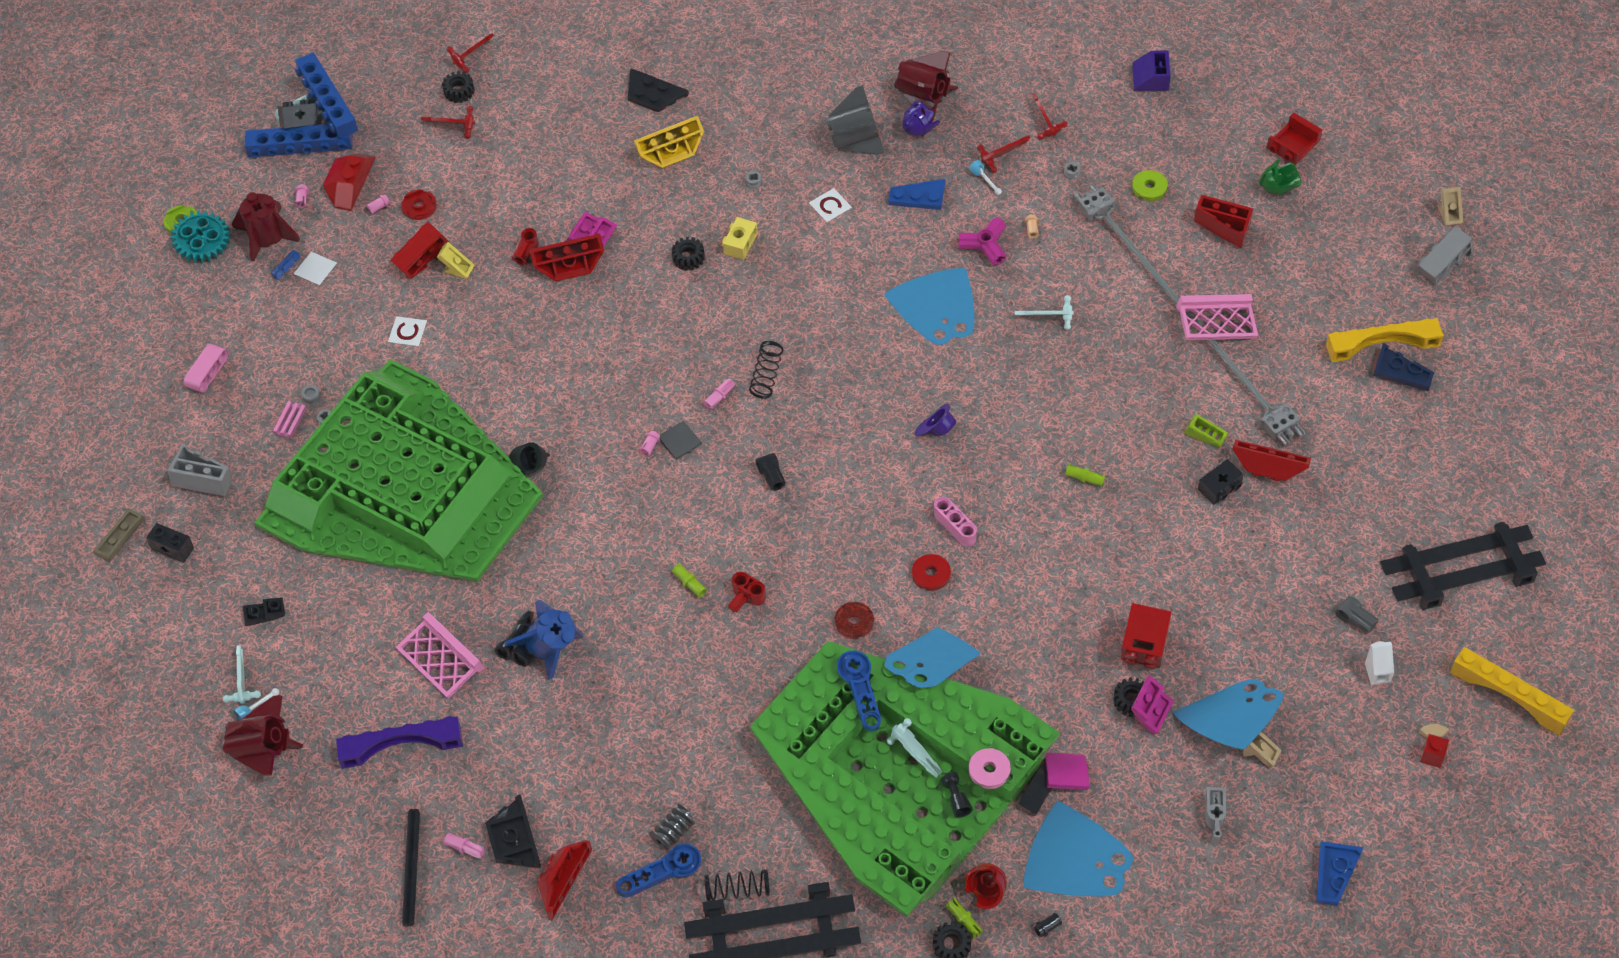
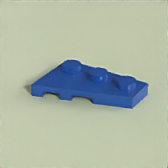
(918, 195)
(1335, 870)

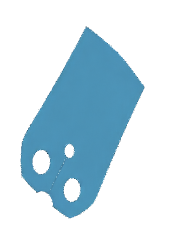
(937, 651)

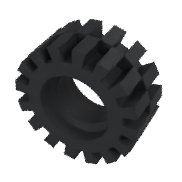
(455, 80)
(690, 261)
(1121, 690)
(952, 930)

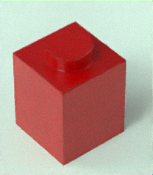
(1434, 750)

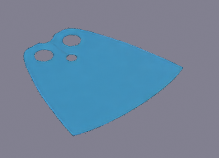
(935, 297)
(1229, 717)
(1067, 855)

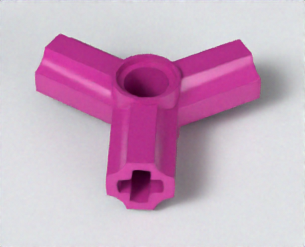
(986, 241)

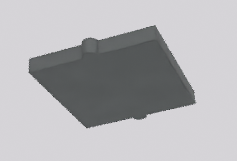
(680, 440)

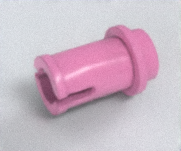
(301, 195)
(378, 204)
(650, 442)

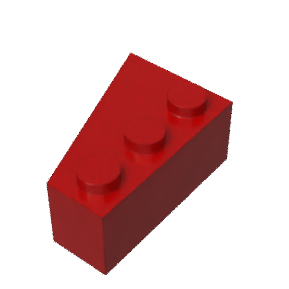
(1224, 218)
(419, 250)

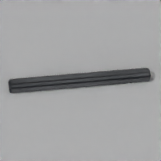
(411, 868)

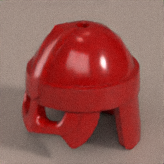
(986, 887)

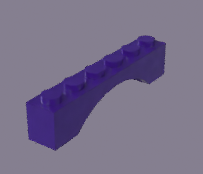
(357, 749)

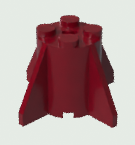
(925, 79)
(262, 222)
(259, 737)

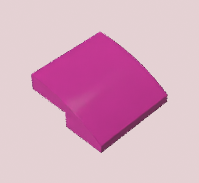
(590, 225)
(1152, 705)
(1066, 771)

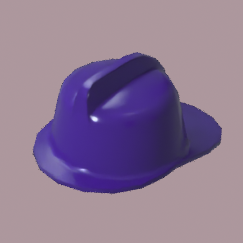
(937, 424)

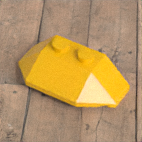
(671, 143)

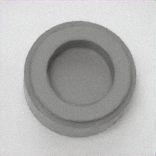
(310, 394)

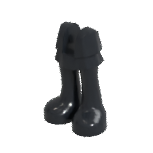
(519, 653)

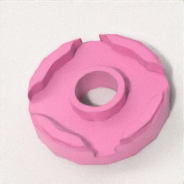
(989, 757)

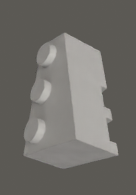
(1445, 255)
(198, 473)

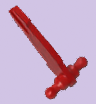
(458, 59)
(468, 122)
(1053, 129)
(987, 157)

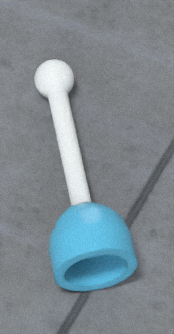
(977, 169)
(242, 711)

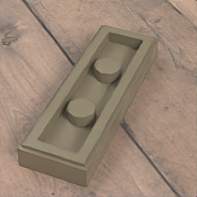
(119, 535)

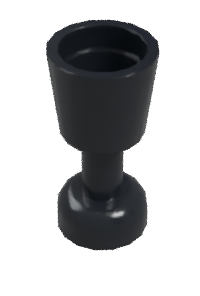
(959, 802)

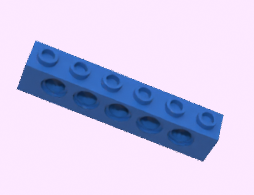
(326, 95)
(294, 141)

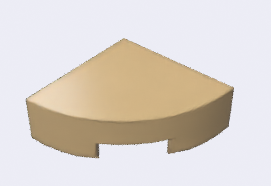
(1434, 729)

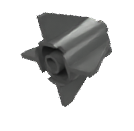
(854, 124)

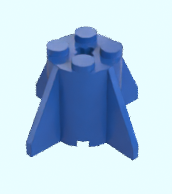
(548, 635)

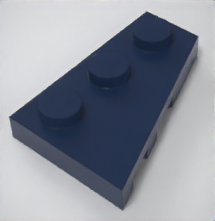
(1396, 368)

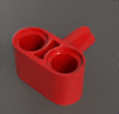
(745, 592)

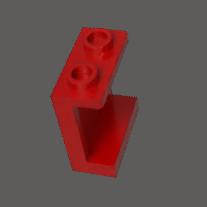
(1295, 139)

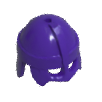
(917, 123)

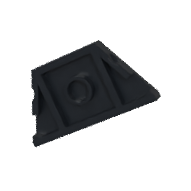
(653, 92)
(512, 836)

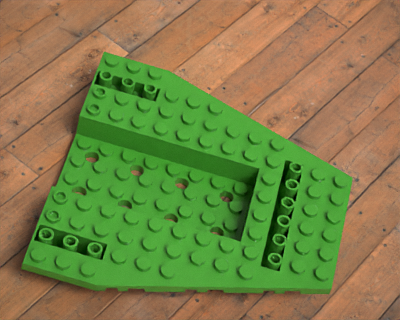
(346, 512)
(891, 851)

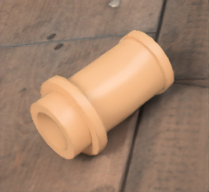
(1032, 226)

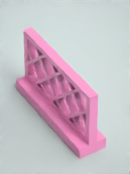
(1215, 305)
(448, 640)

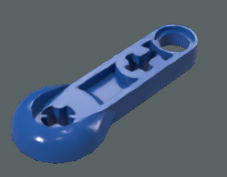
(860, 685)
(663, 869)

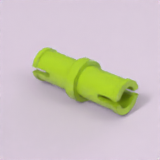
(1085, 475)
(689, 580)
(964, 917)

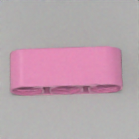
(205, 367)
(957, 529)

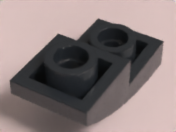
(267, 611)
(1036, 793)

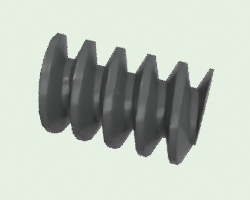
(672, 826)

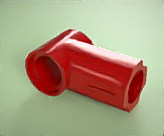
(522, 252)

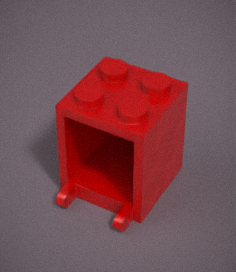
(1147, 626)

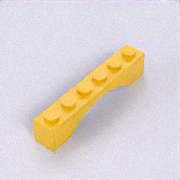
(1420, 333)
(1544, 708)

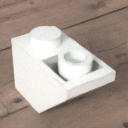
(1380, 662)

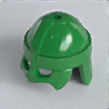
(1281, 179)

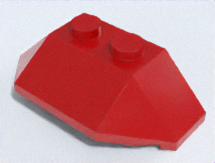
(347, 179)
(568, 258)
(1269, 462)
(561, 874)

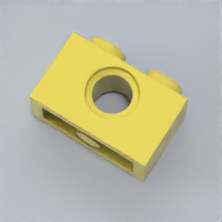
(740, 238)

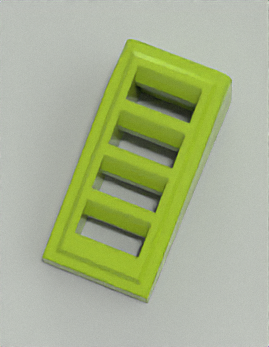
(1197, 433)

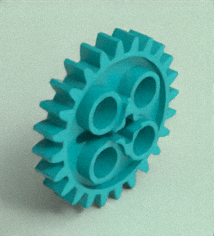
(200, 236)

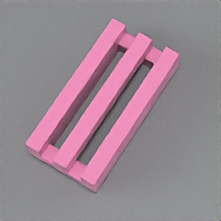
(286, 411)

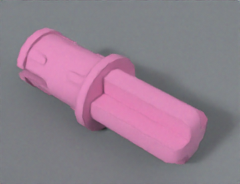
(718, 394)
(464, 845)

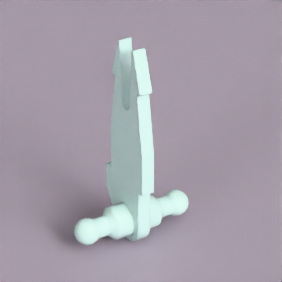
(1067, 312)
(242, 695)
(906, 737)

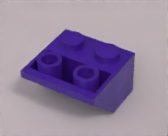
(1152, 71)

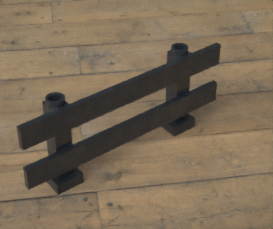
(1431, 587)
(819, 908)

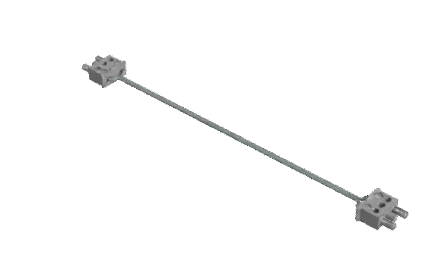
(1276, 423)

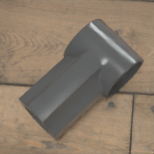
(1352, 611)

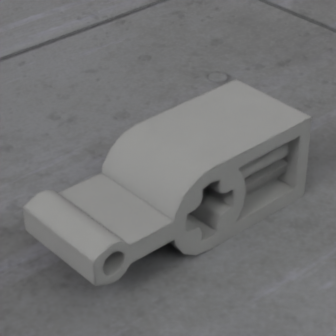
(1217, 809)

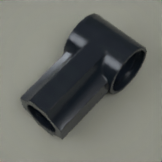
(769, 467)

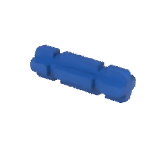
(285, 264)

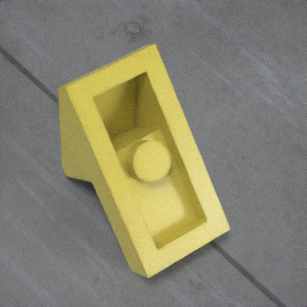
(455, 261)

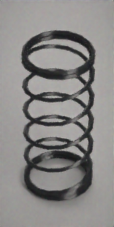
(772, 354)
(708, 890)

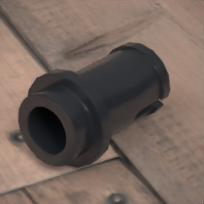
(1047, 925)

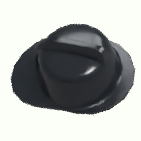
(529, 457)

